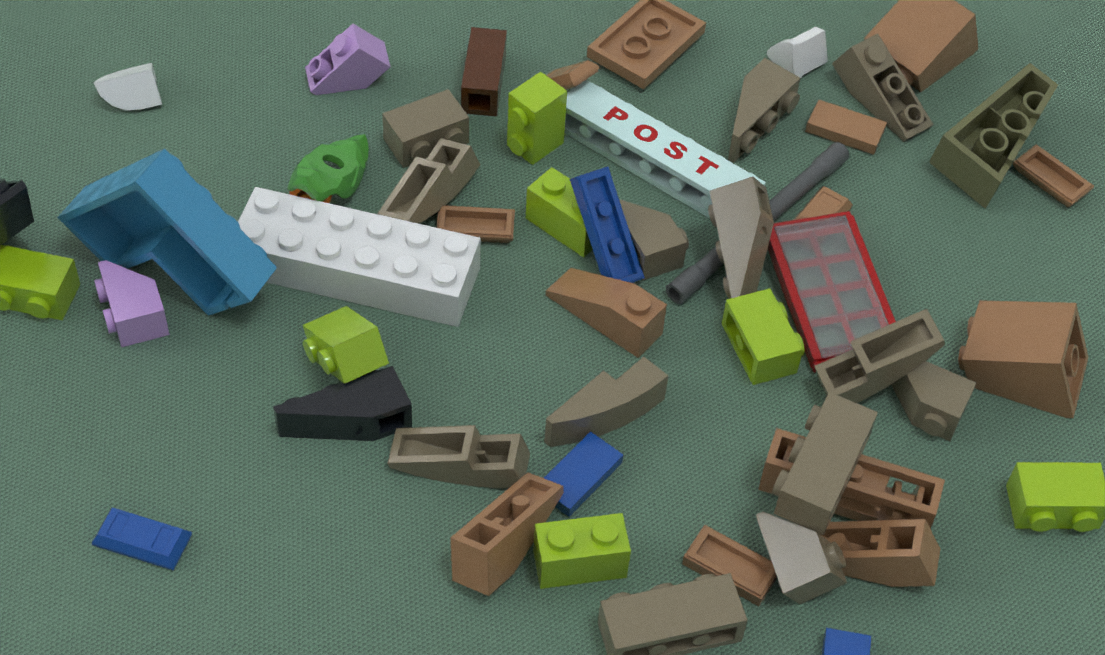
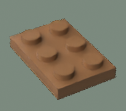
(646, 40)

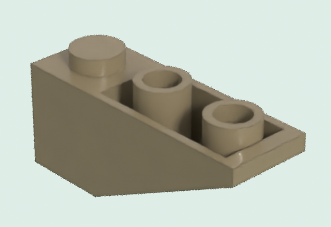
(881, 87)
(764, 98)
(744, 231)

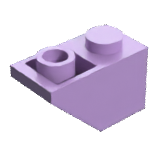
(348, 63)
(133, 302)

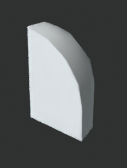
(130, 88)

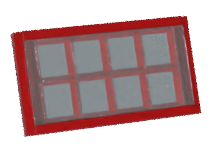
(828, 283)

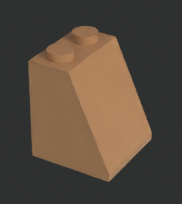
(927, 38)
(1027, 353)

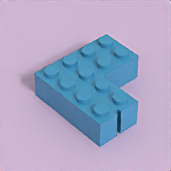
(168, 217)

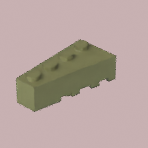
(987, 140)

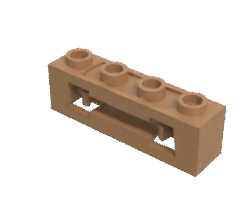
(867, 491)

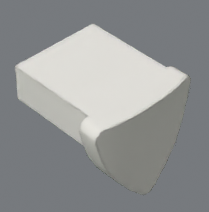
(801, 53)

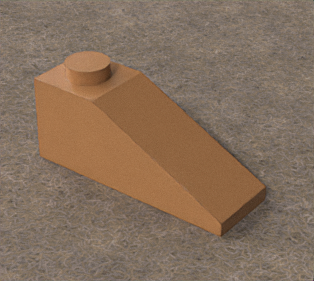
(612, 307)
(500, 535)
(887, 551)

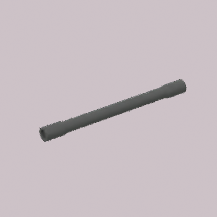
(822, 166)

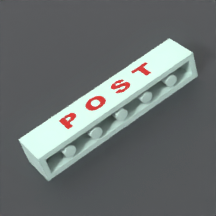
(647, 147)

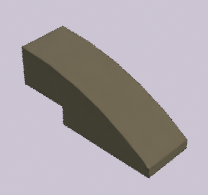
(431, 182)
(881, 357)
(607, 404)
(460, 455)

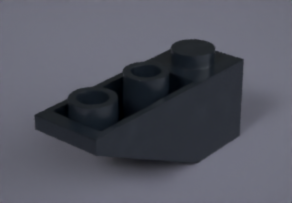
(356, 410)

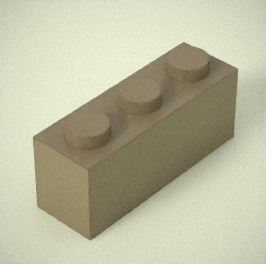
(823, 462)
(673, 618)

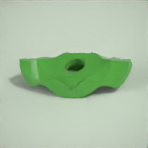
(322, 180)

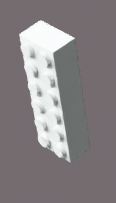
(364, 256)

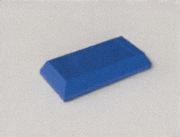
(142, 538)

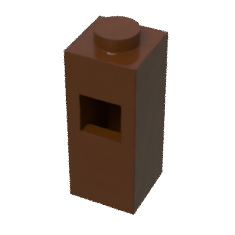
(484, 71)

